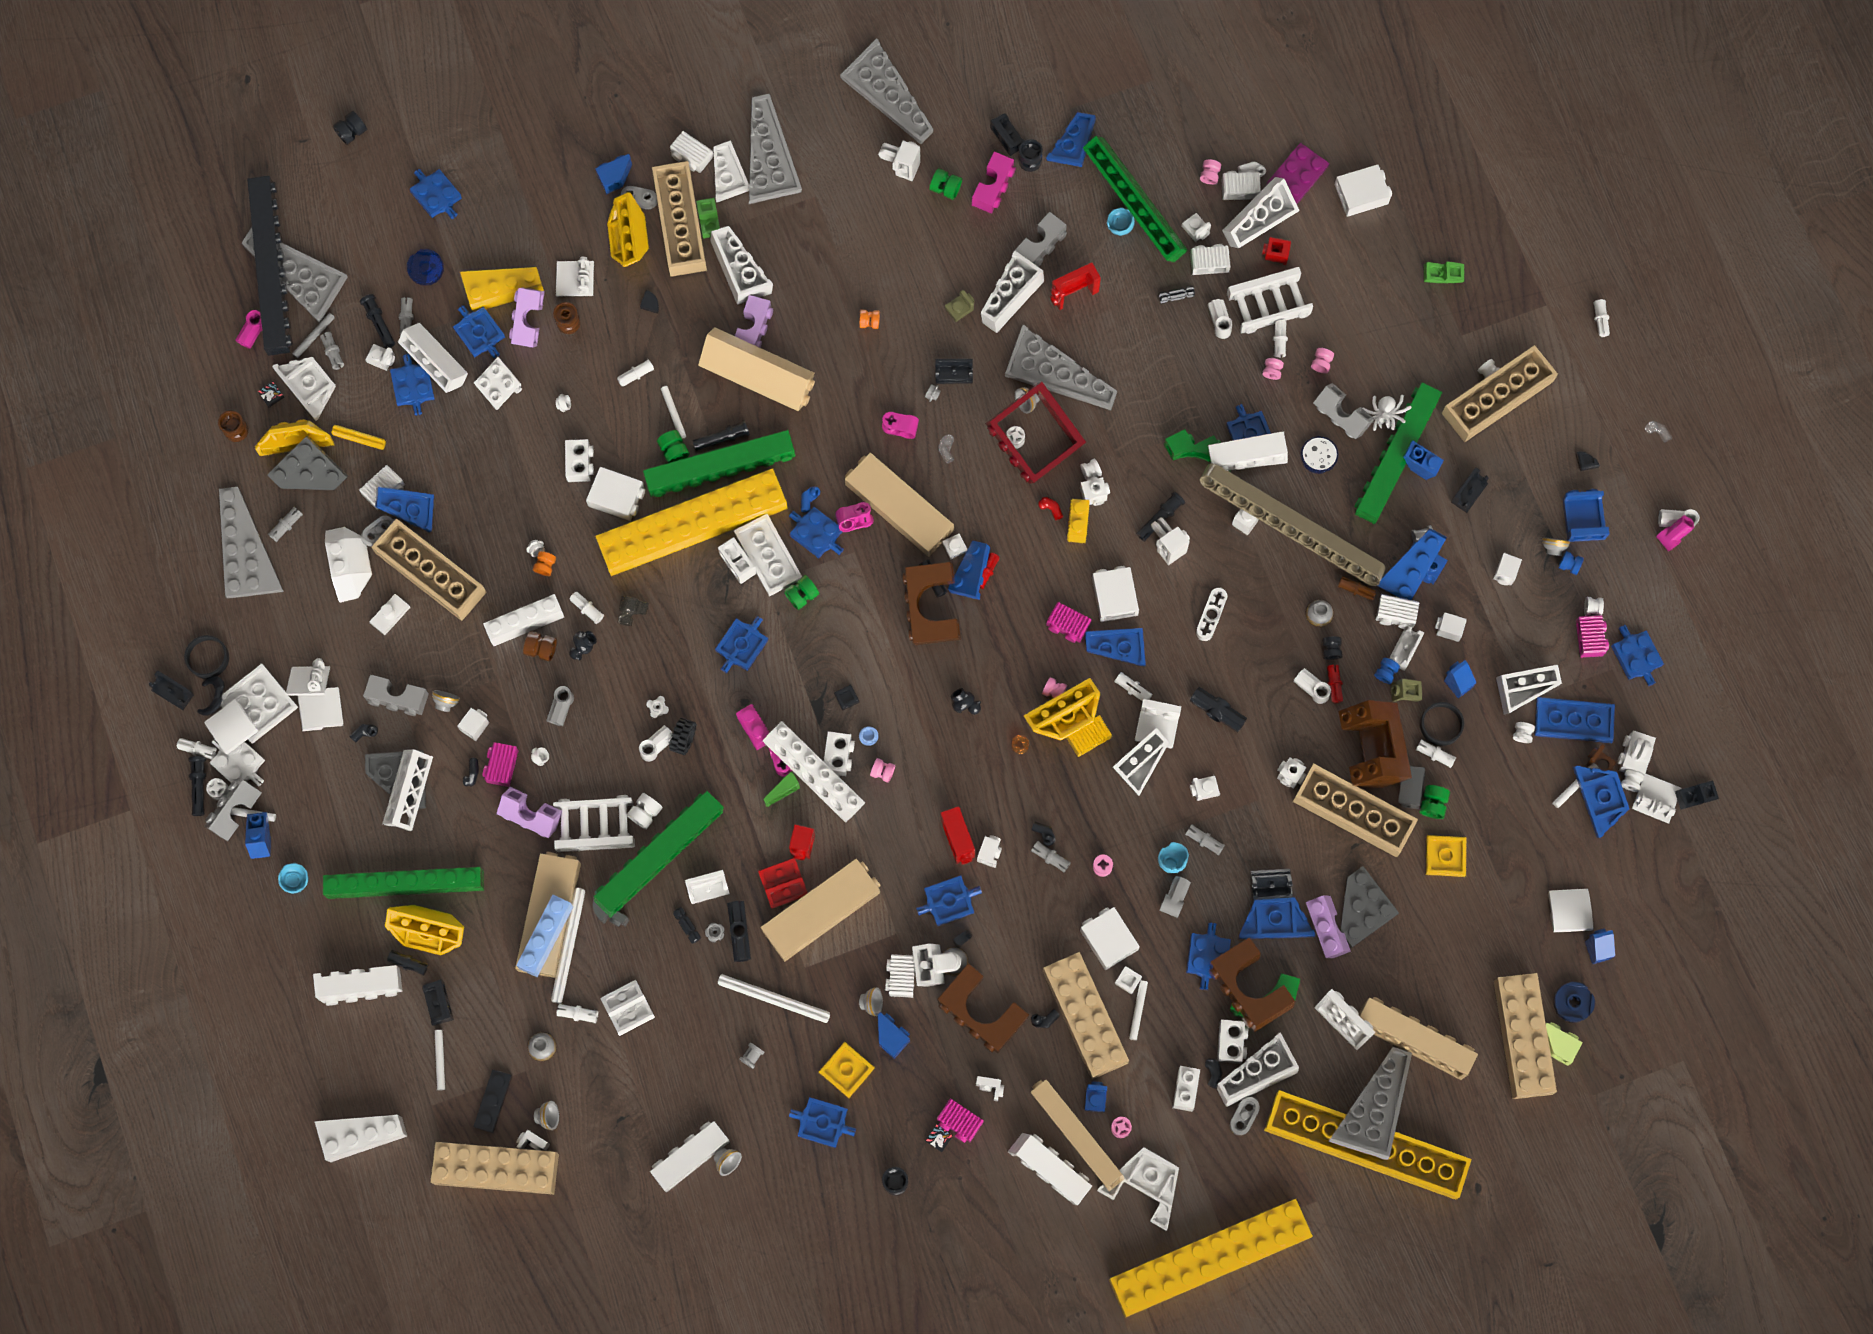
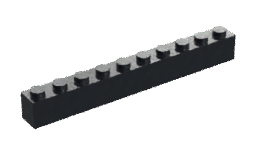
(269, 265)

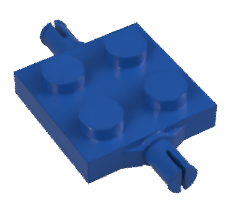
(435, 193)
(478, 331)
(411, 385)
(1247, 425)
(816, 532)
(741, 644)
(1637, 655)
(949, 900)
(1204, 950)
(822, 1122)

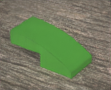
(708, 216)
(1444, 273)

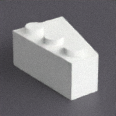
(1524, 686)
(1141, 760)

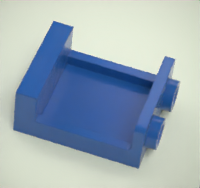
(1584, 515)

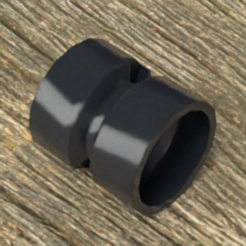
(349, 127)
(1030, 155)
(895, 1181)

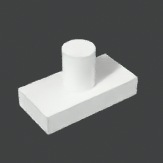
(389, 614)

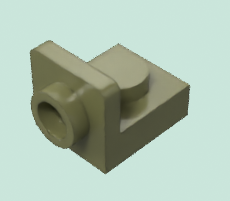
(960, 306)
(1406, 690)

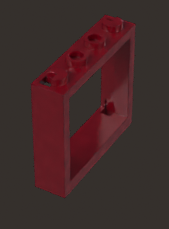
(1057, 413)

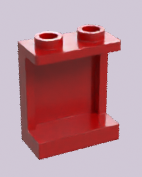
(1073, 282)

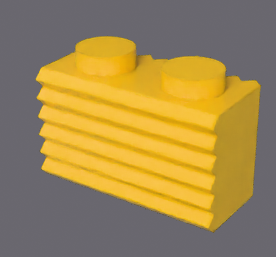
(1078, 521)
(1089, 736)

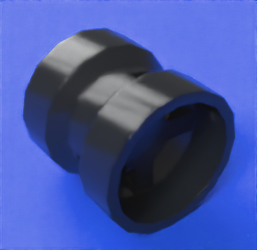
(1332, 648)

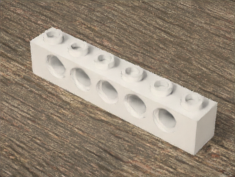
(813, 771)

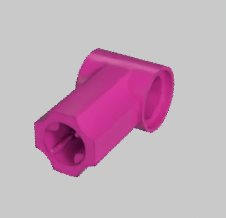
(250, 331)
(1672, 535)

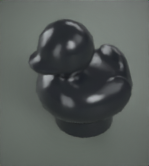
(583, 644)
(963, 700)

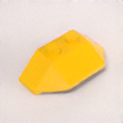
(627, 230)
(287, 436)
(1066, 712)
(424, 928)

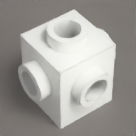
(1094, 490)
(1291, 779)

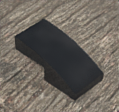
(1696, 795)

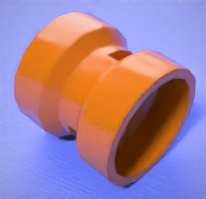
(865, 319)
(544, 563)

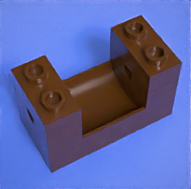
(1381, 743)

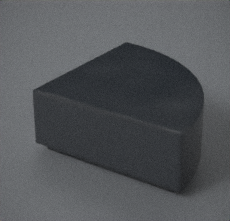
(650, 302)
(1586, 461)
(962, 938)

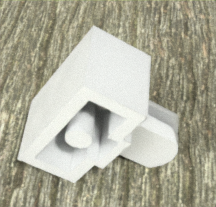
(904, 158)
(1172, 542)
(1637, 752)
(931, 964)

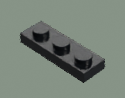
(492, 1101)

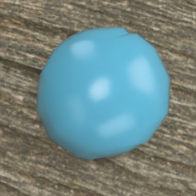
(1120, 221)
(1173, 858)
(293, 878)

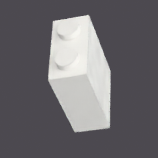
(1363, 190)
(615, 494)
(1115, 593)
(1109, 937)

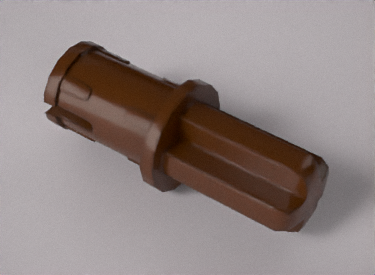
(1356, 588)

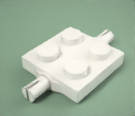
(239, 763)

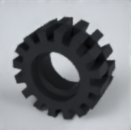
(682, 736)

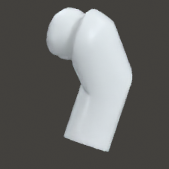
(1252, 166)

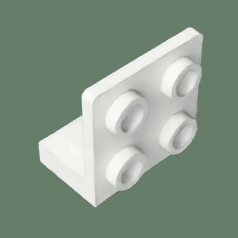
(1159, 716)

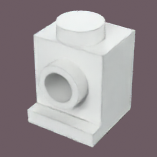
(989, 851)

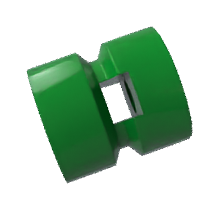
(950, 188)
(673, 447)
(806, 587)
(1436, 795)

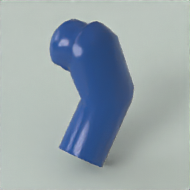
(807, 497)

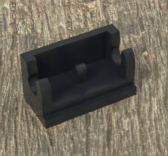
(1006, 134)
(954, 371)
(1470, 491)
(171, 690)
(1271, 884)
(437, 1002)

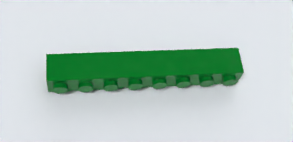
(1135, 199)
(1393, 462)
(719, 463)
(658, 854)
(403, 882)

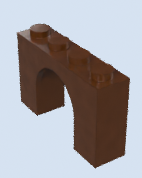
(918, 581)
(1255, 1011)
(993, 1034)

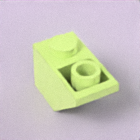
(1562, 1045)

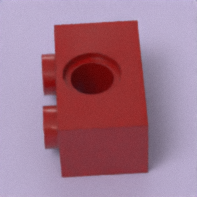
(802, 842)

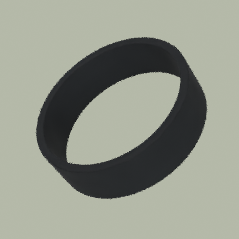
(193, 643)
(1451, 707)

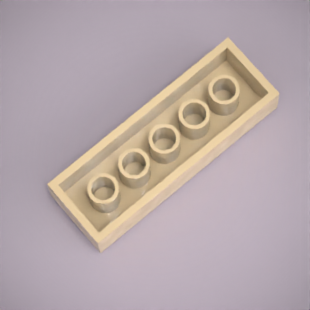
(679, 218)
(1499, 393)
(429, 569)
(1355, 810)
(1085, 1015)
(1525, 1036)
(1419, 1040)
(494, 1168)

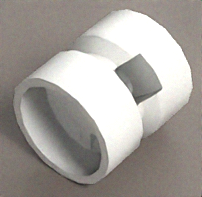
(644, 811)

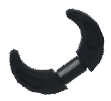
(218, 684)

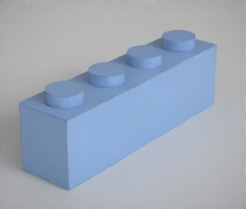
(544, 935)

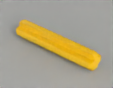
(358, 437)

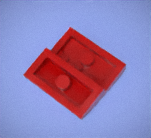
(783, 882)

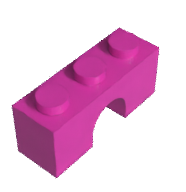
(988, 196)

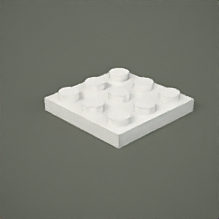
(261, 700)
(1345, 1019)

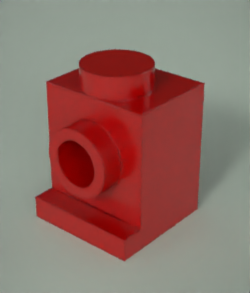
(1281, 247)

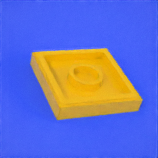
(1445, 855)
(846, 1070)

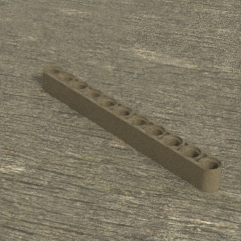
(1292, 524)

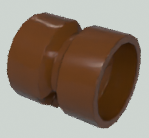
(566, 318)
(233, 426)
(540, 646)

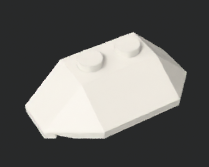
(347, 562)

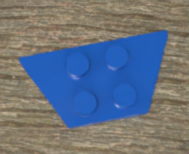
(1602, 797)
(1276, 920)

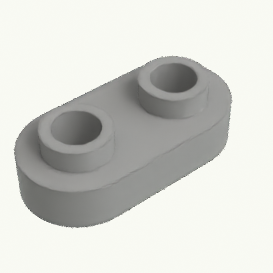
(639, 195)
(375, 530)
(1244, 1116)

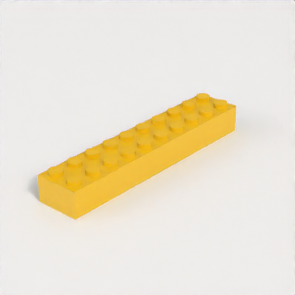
(691, 522)
(1408, 1161)
(1210, 1258)

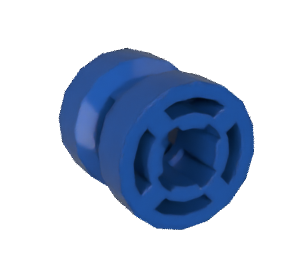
(1571, 563)
(1387, 670)

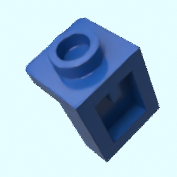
(1095, 1097)

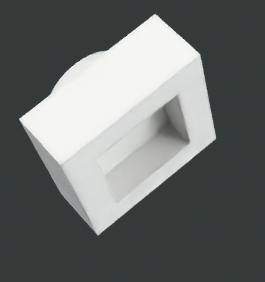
(954, 546)
(1128, 980)

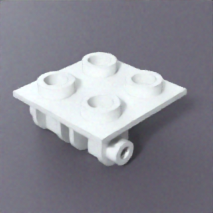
(575, 278)
(498, 383)
(308, 679)
(1656, 798)

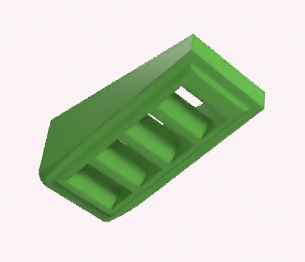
(783, 789)

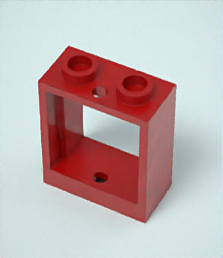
(957, 835)

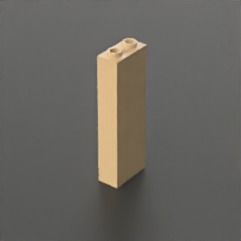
(756, 369)
(899, 504)
(553, 877)
(821, 909)
(1077, 1134)

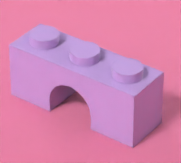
(758, 311)
(522, 332)
(514, 808)
(1323, 918)

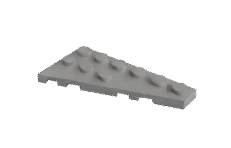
(884, 88)
(770, 162)
(307, 279)
(1038, 362)
(244, 555)
(1374, 1116)

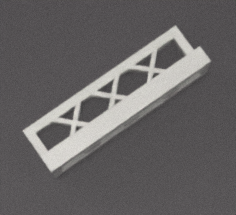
(401, 789)

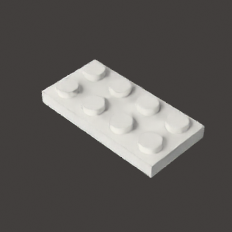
(768, 554)

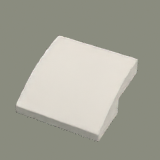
(320, 710)
(231, 726)
(1570, 910)
(627, 1007)

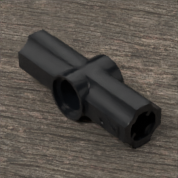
(1218, 709)
(740, 943)

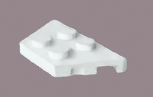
(307, 383)

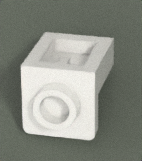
(1196, 227)
(380, 357)
(1204, 788)
(987, 1084)
(536, 1142)

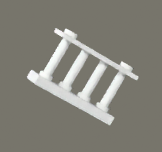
(1273, 283)
(604, 840)

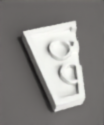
(728, 173)

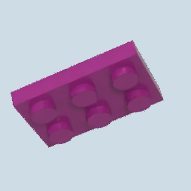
(1301, 171)

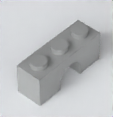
(1052, 231)
(1330, 403)
(411, 701)
(220, 821)

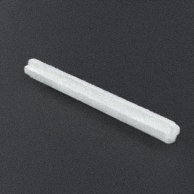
(568, 945)
(773, 998)

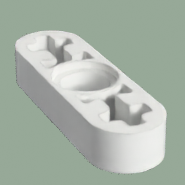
(1221, 603)

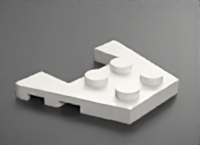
(1152, 1177)

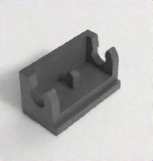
(1412, 789)

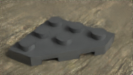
(307, 468)
(383, 770)
(1364, 907)

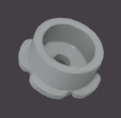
(932, 393)
(714, 927)

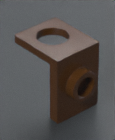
(1597, 754)

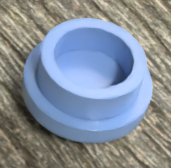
(868, 736)

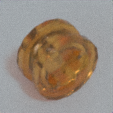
(1016, 749)

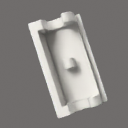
(1406, 647)
(707, 887)

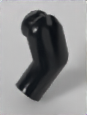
(366, 730)
(473, 773)
(1046, 833)
(1044, 1021)
(1216, 1071)

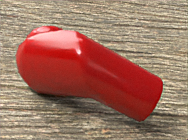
(1047, 502)

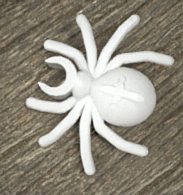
(1386, 411)

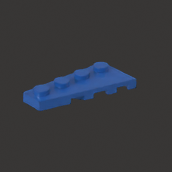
(1411, 569)

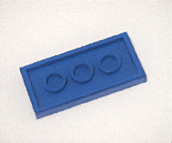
(1574, 720)

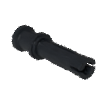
(375, 314)
(729, 433)
(1166, 510)
(197, 776)

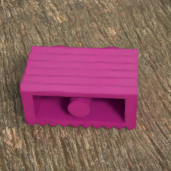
(1068, 622)
(1591, 636)
(753, 725)
(501, 764)
(960, 1121)

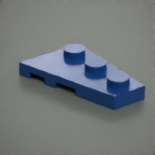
(1070, 147)
(407, 505)
(969, 574)
(1119, 644)

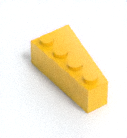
(498, 286)

